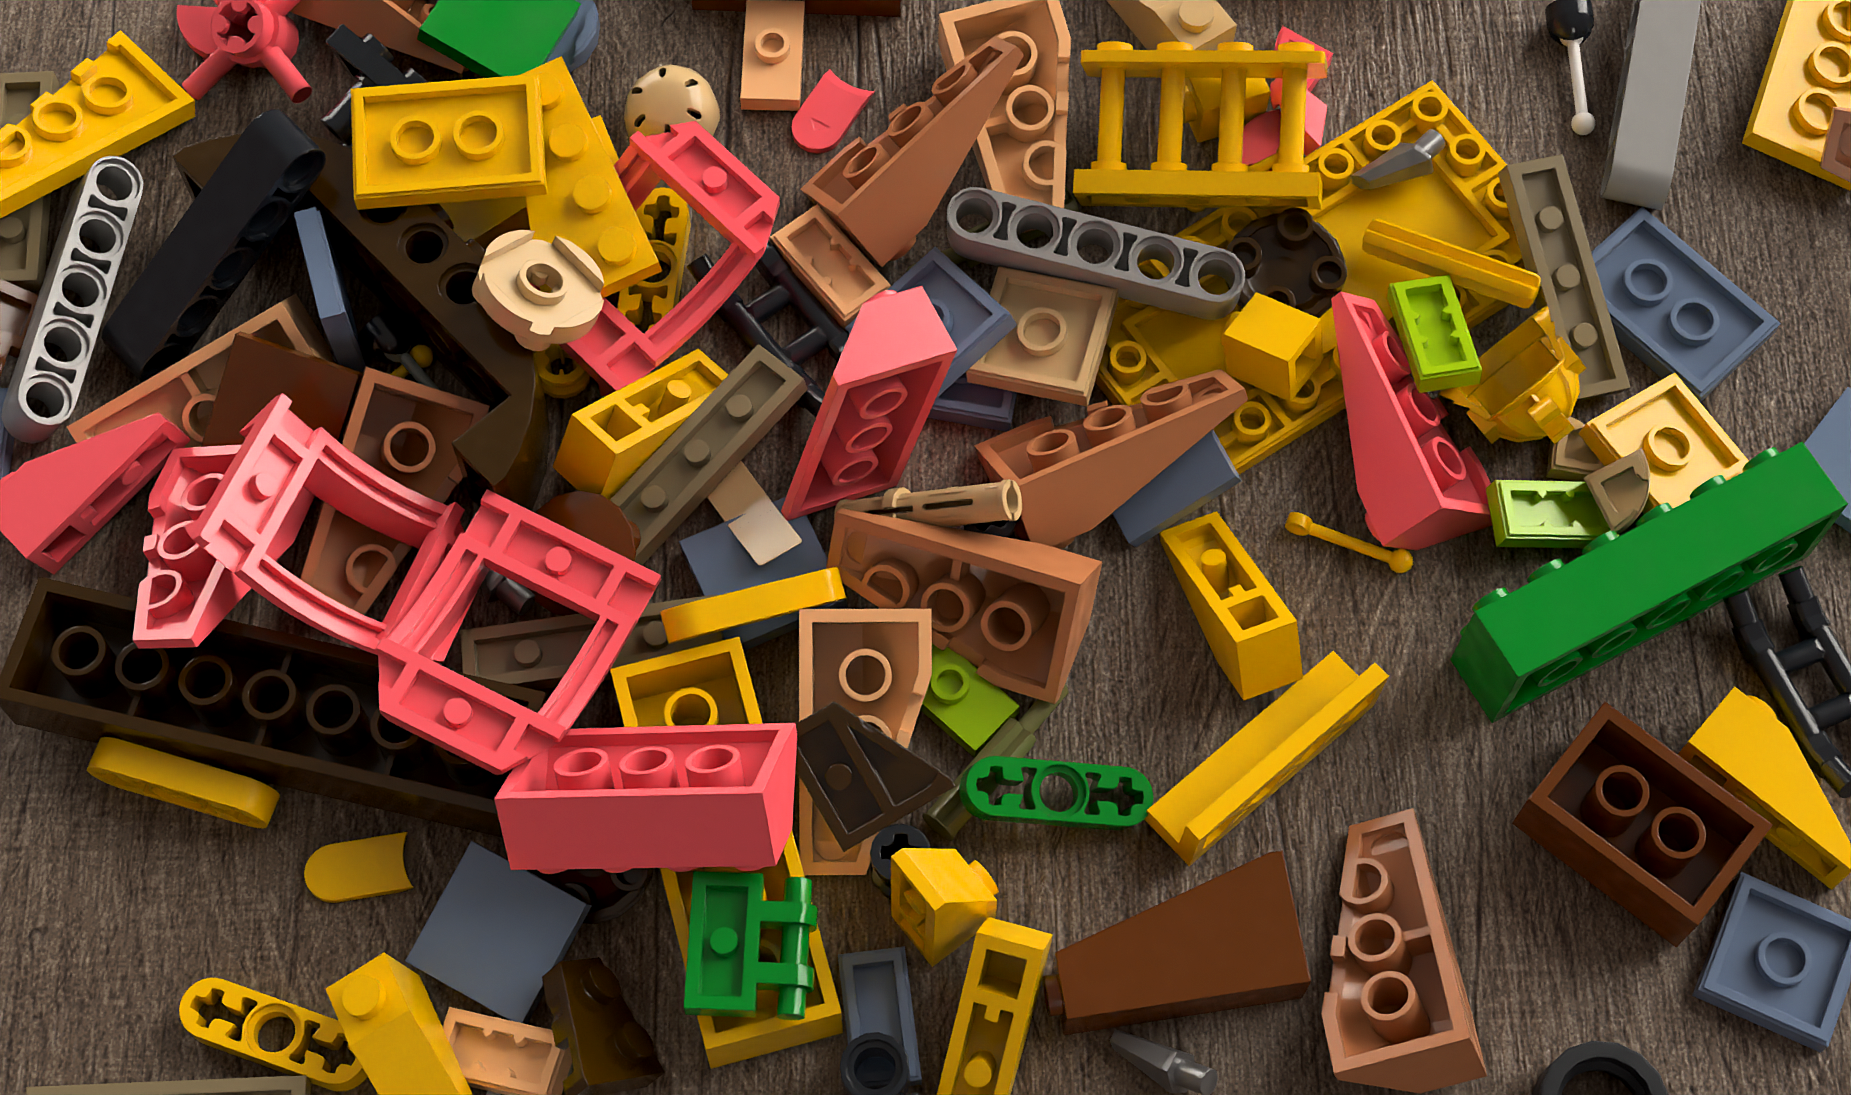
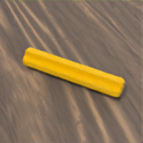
(1441, 258)

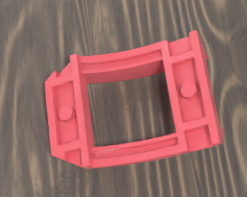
(728, 199)
(260, 489)
(545, 559)

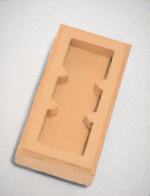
(772, 55)
(829, 264)
(506, 1054)

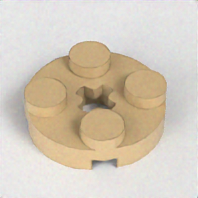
(531, 314)

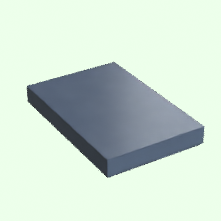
(1677, 306)

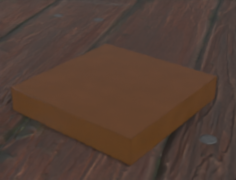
(261, 371)

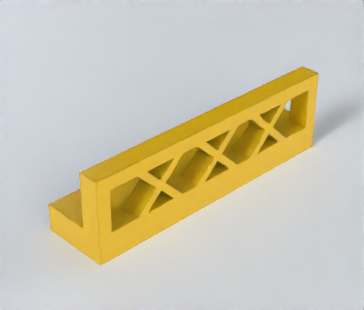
(1264, 756)

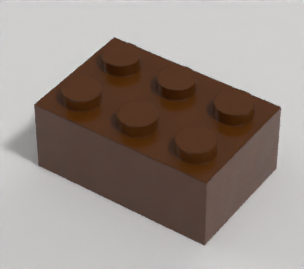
(1642, 824)

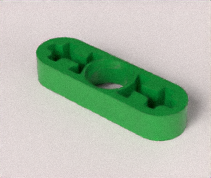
(1104, 779)

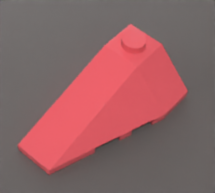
(1403, 458)
(185, 585)

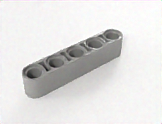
(1650, 102)
(1124, 243)
(61, 322)

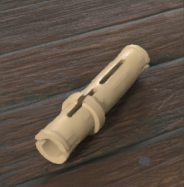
(982, 501)

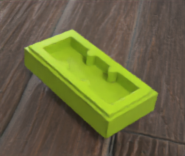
(1434, 333)
(1544, 514)
(964, 702)

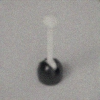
(1570, 25)

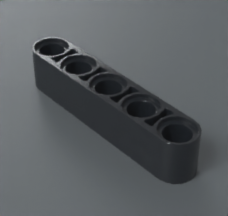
(214, 245)

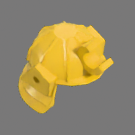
(1524, 384)

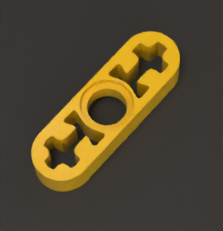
(673, 251)
(752, 605)
(183, 782)
(237, 1000)

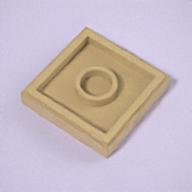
(1055, 340)

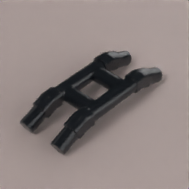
(784, 291)
(1774, 671)

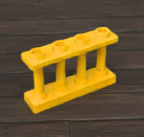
(1229, 181)

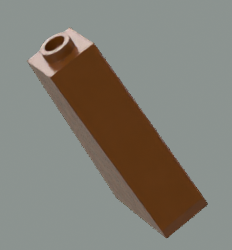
(1191, 955)

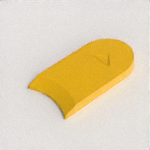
(358, 869)

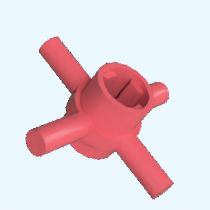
(270, 48)

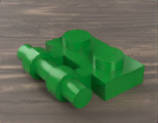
(726, 940)

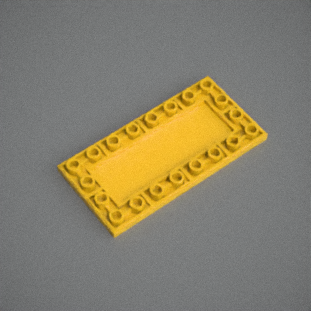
(1453, 204)

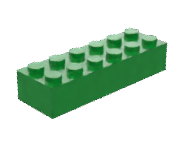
(1645, 579)

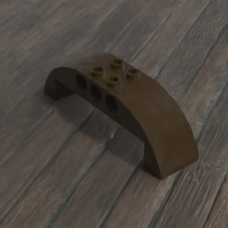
(428, 275)

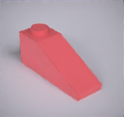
(71, 493)

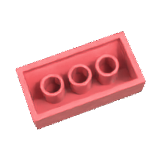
(873, 403)
(653, 799)

